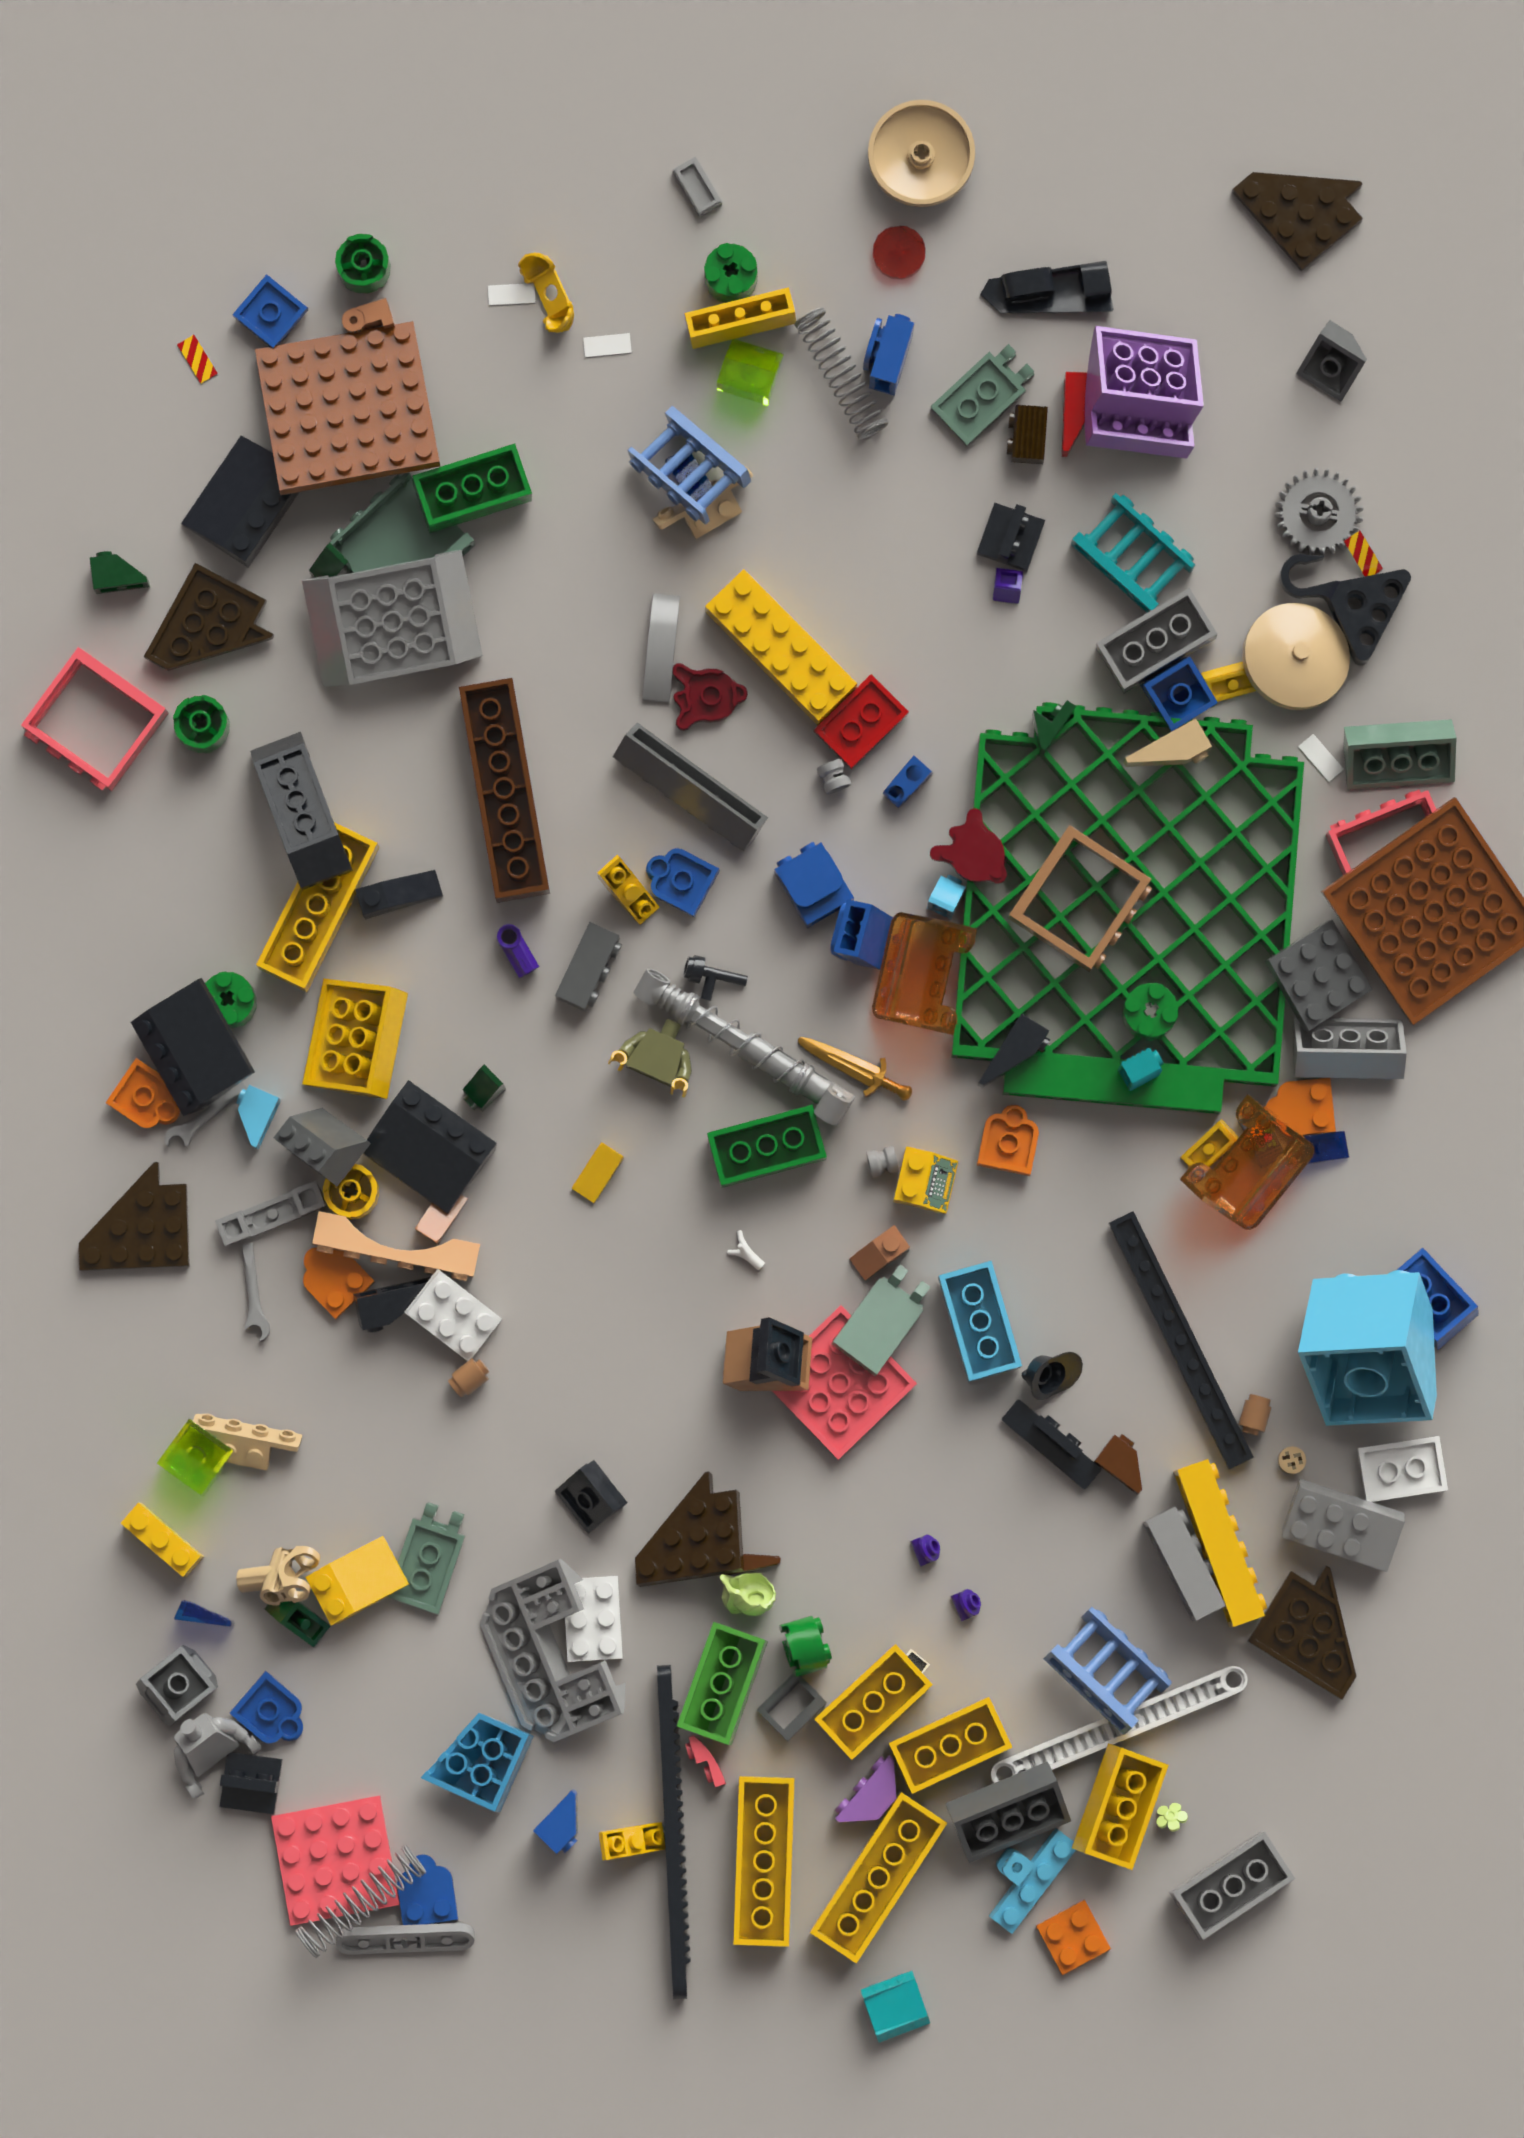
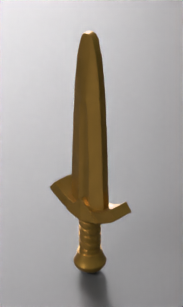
(856, 1068)

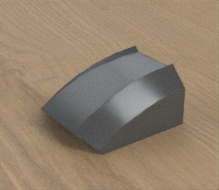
(177, 1684)

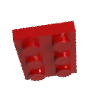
(861, 721)

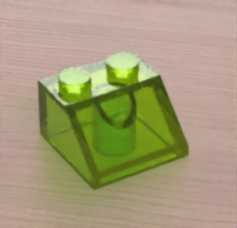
(749, 371)
(195, 1457)

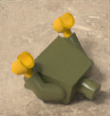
(657, 1056)

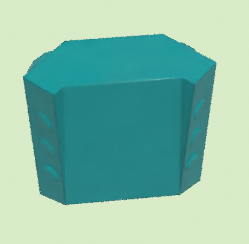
(895, 2006)

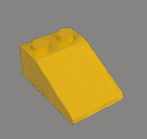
(357, 1581)

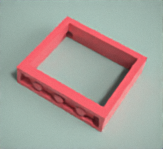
(34, 734)
(1367, 818)

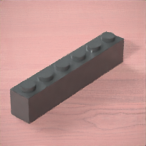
(690, 787)

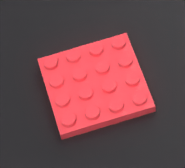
(841, 1394)
(329, 1852)

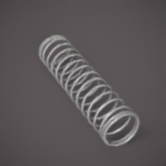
(811, 317)
(311, 1945)

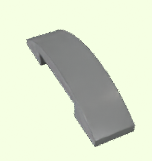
(661, 648)
(271, 1214)

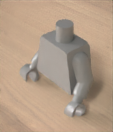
(204, 1743)

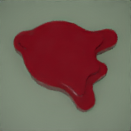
(706, 696)
(974, 852)

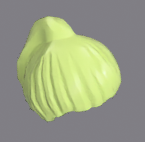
(747, 1593)

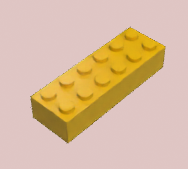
(780, 647)
(315, 916)
(1219, 1542)
(764, 1861)
(878, 1877)

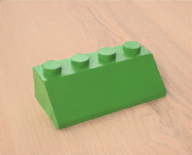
(722, 1683)

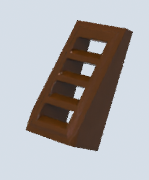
(754, 1562)

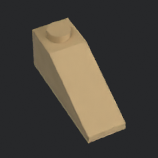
(1178, 747)

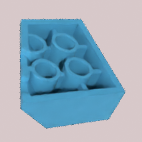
(482, 1762)

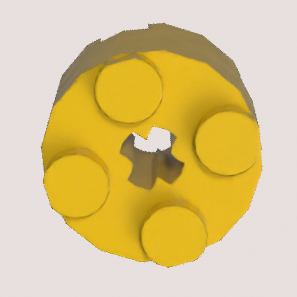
(355, 1206)

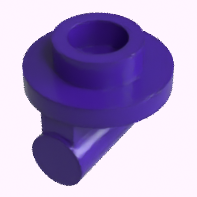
(926, 1549)
(966, 1603)

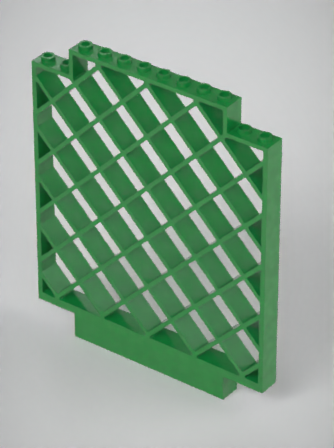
(1097, 1078)

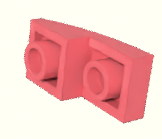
(700, 1752)

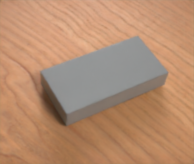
(697, 186)

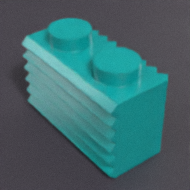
(1140, 1068)

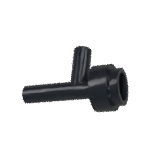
(696, 968)

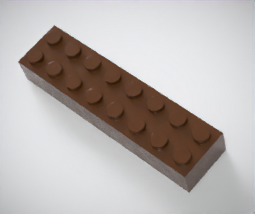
(504, 790)

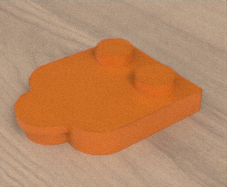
(144, 1097)
(1305, 1106)
(1009, 1141)
(334, 1279)

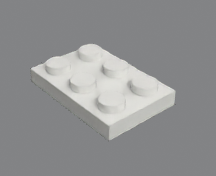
(453, 1315)
(1402, 1469)
(597, 1628)

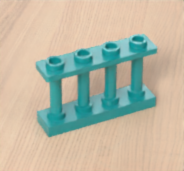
(1127, 579)

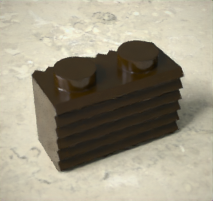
(1029, 434)

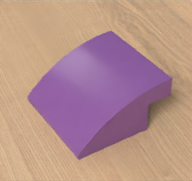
(1142, 392)

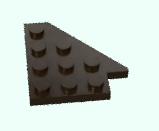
(1300, 211)
(207, 621)
(141, 1228)
(696, 1539)
(1308, 1632)

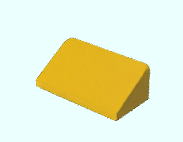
(1228, 681)

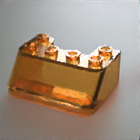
(917, 971)
(1254, 1168)

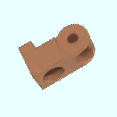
(368, 317)

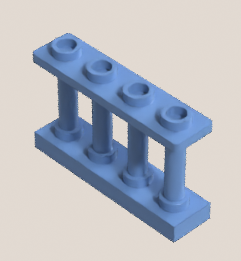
(695, 441)
(1083, 1680)

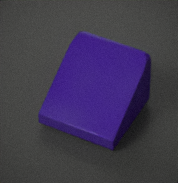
(1007, 585)

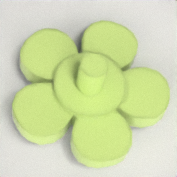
(1171, 1817)

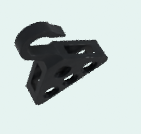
(1366, 589)

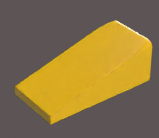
(1211, 1145)
(597, 1172)

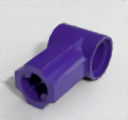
(518, 952)

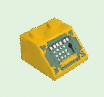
(925, 1180)

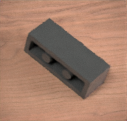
(588, 967)

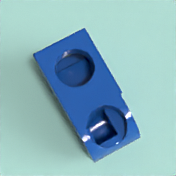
(907, 781)

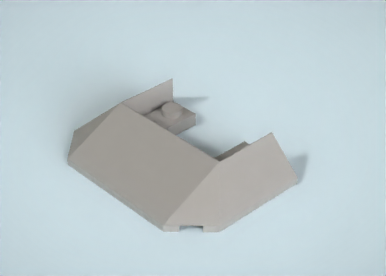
(532, 1663)

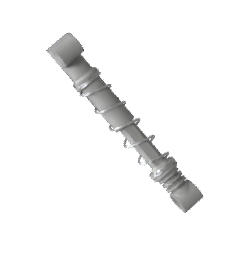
(801, 1078)

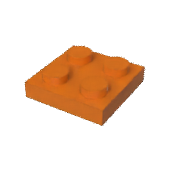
(1073, 1937)

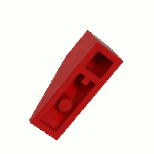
(1073, 409)

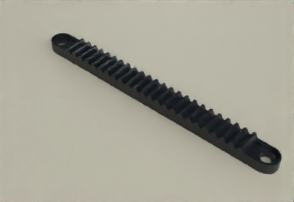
(672, 1834)

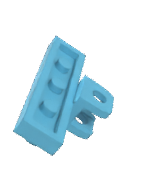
(1029, 1878)

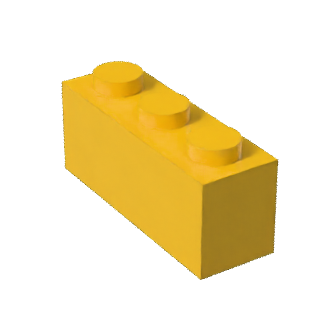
(162, 1539)

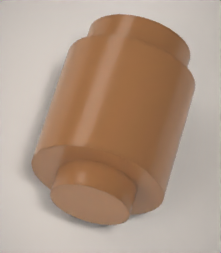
(469, 1377)
(1255, 1414)

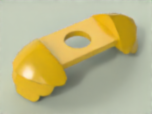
(542, 272)

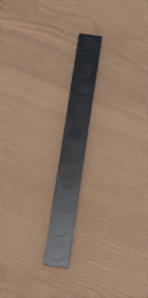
(1181, 1340)

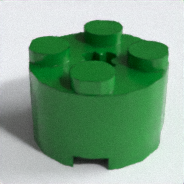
(349, 257)
(728, 258)
(200, 708)
(243, 994)
(1144, 1026)
(804, 1645)

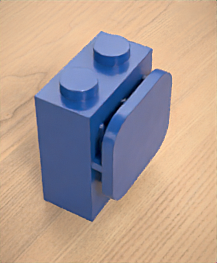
(888, 351)
(813, 883)
(861, 934)

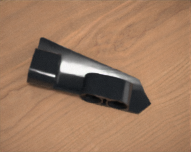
(1052, 290)

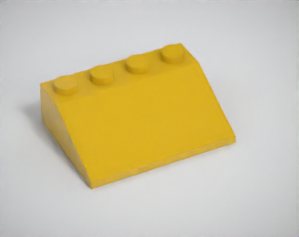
(355, 1038)

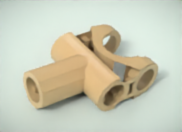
(278, 1579)

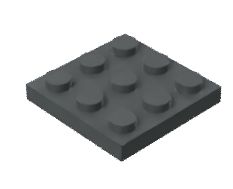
(1318, 975)

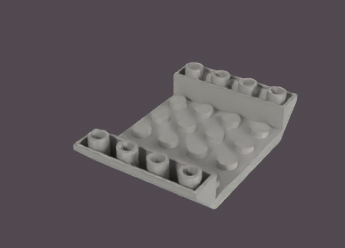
(392, 620)

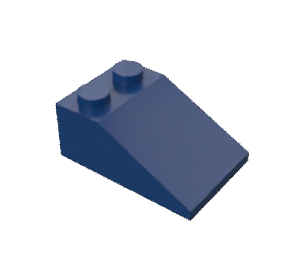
(1449, 1302)

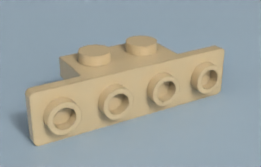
(719, 512)
(250, 1442)

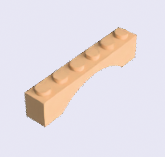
(339, 1234)

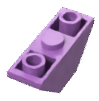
(871, 1795)

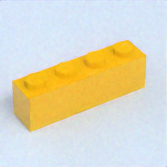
(740, 318)

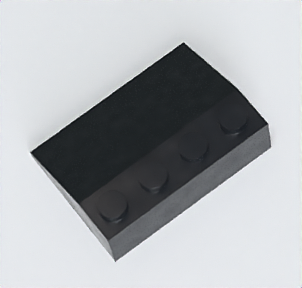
(240, 503)
(192, 1047)
(428, 1147)

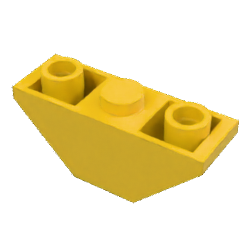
(627, 890)
(631, 1840)

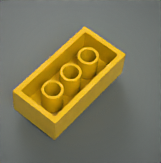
(873, 1701)
(950, 1745)
(1120, 1806)

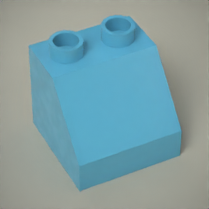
(1370, 1348)

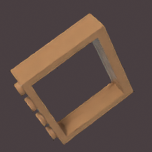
(1112, 934)

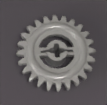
(1344, 517)

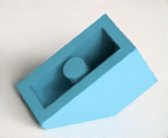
(946, 896)
(257, 1112)

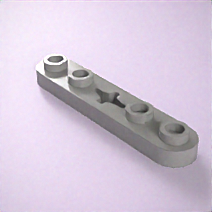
(420, 1938)

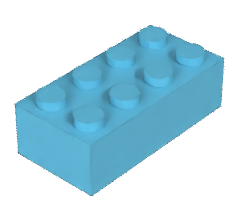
(979, 1321)

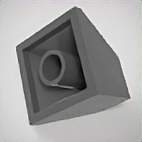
(1333, 361)

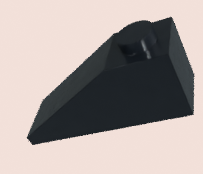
(398, 893)
(1019, 1046)
(385, 1304)

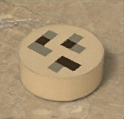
(1292, 1460)

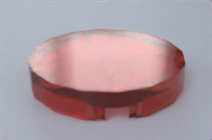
(899, 252)

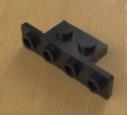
(1051, 1443)

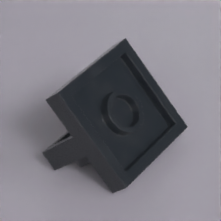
(1011, 536)
(776, 1353)
(590, 1496)
(250, 1783)

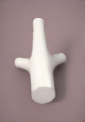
(746, 1253)

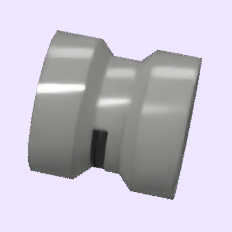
(834, 776)
(882, 1161)

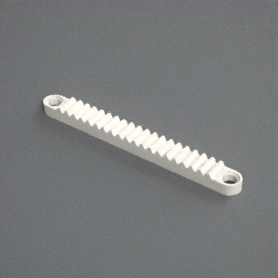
(1101, 1732)

